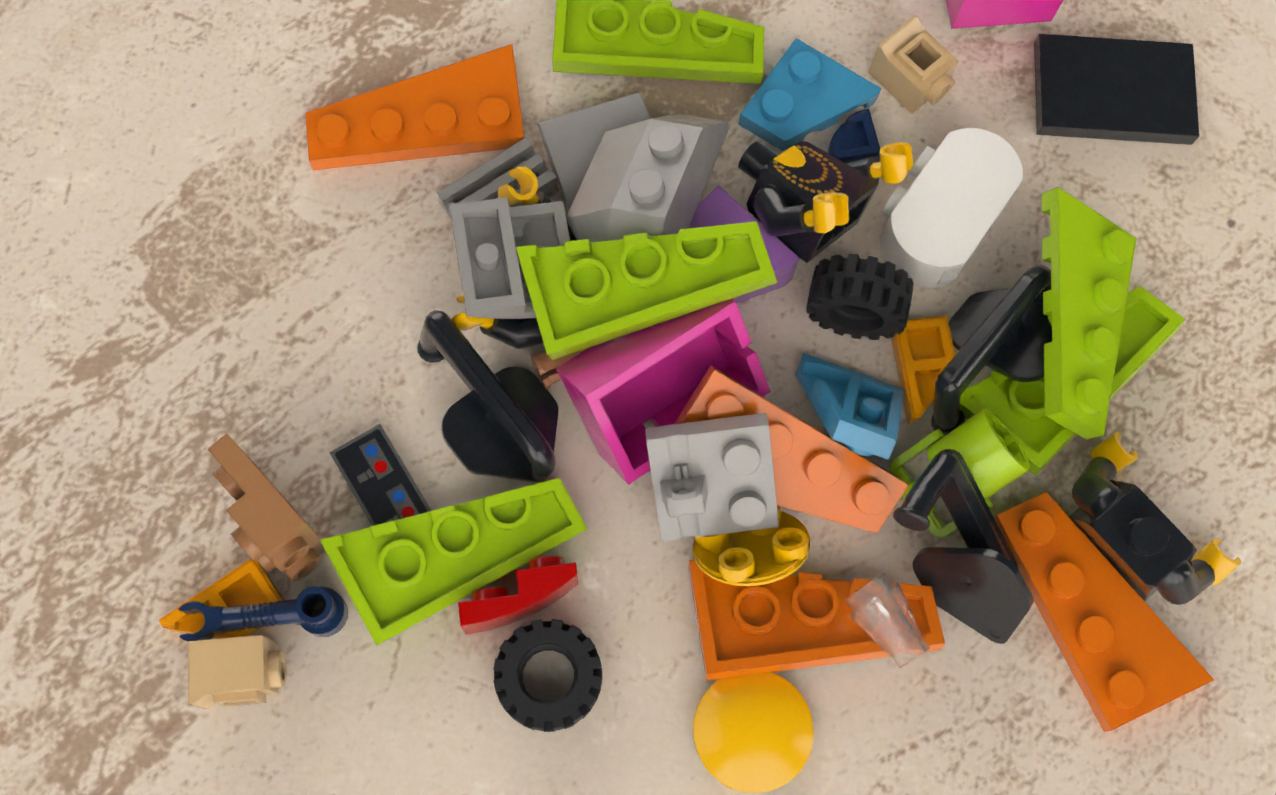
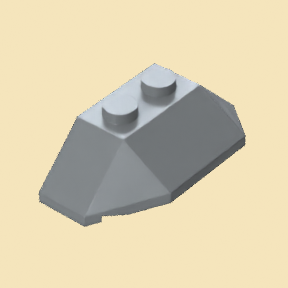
(646, 178)

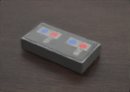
(379, 478)

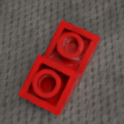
(538, 588)

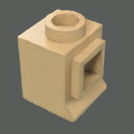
(906, 79)
(234, 671)

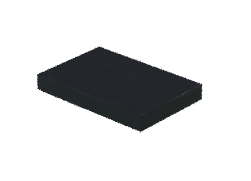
(1115, 89)

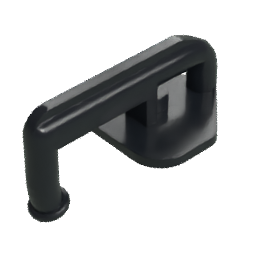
(999, 331)
(505, 420)
(970, 583)

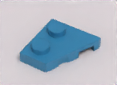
(804, 96)
(853, 406)

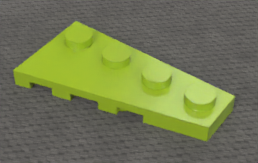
(655, 42)
(617, 287)
(1086, 311)
(1021, 405)
(435, 558)

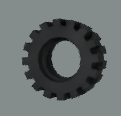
(860, 297)
(519, 649)

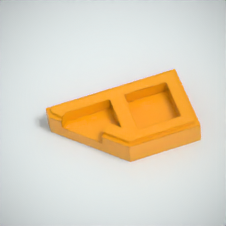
(920, 357)
(242, 586)

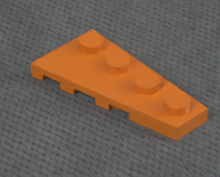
(433, 114)
(808, 466)
(791, 623)
(1101, 625)

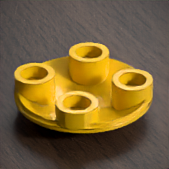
(754, 555)
(753, 732)

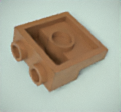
(267, 522)

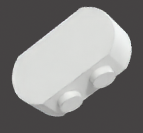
(949, 205)

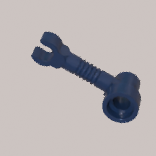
(224, 619)

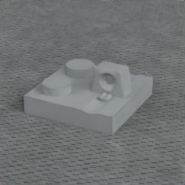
(713, 476)

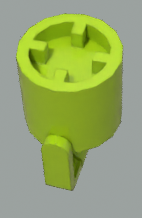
(988, 450)

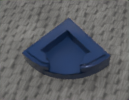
(855, 139)

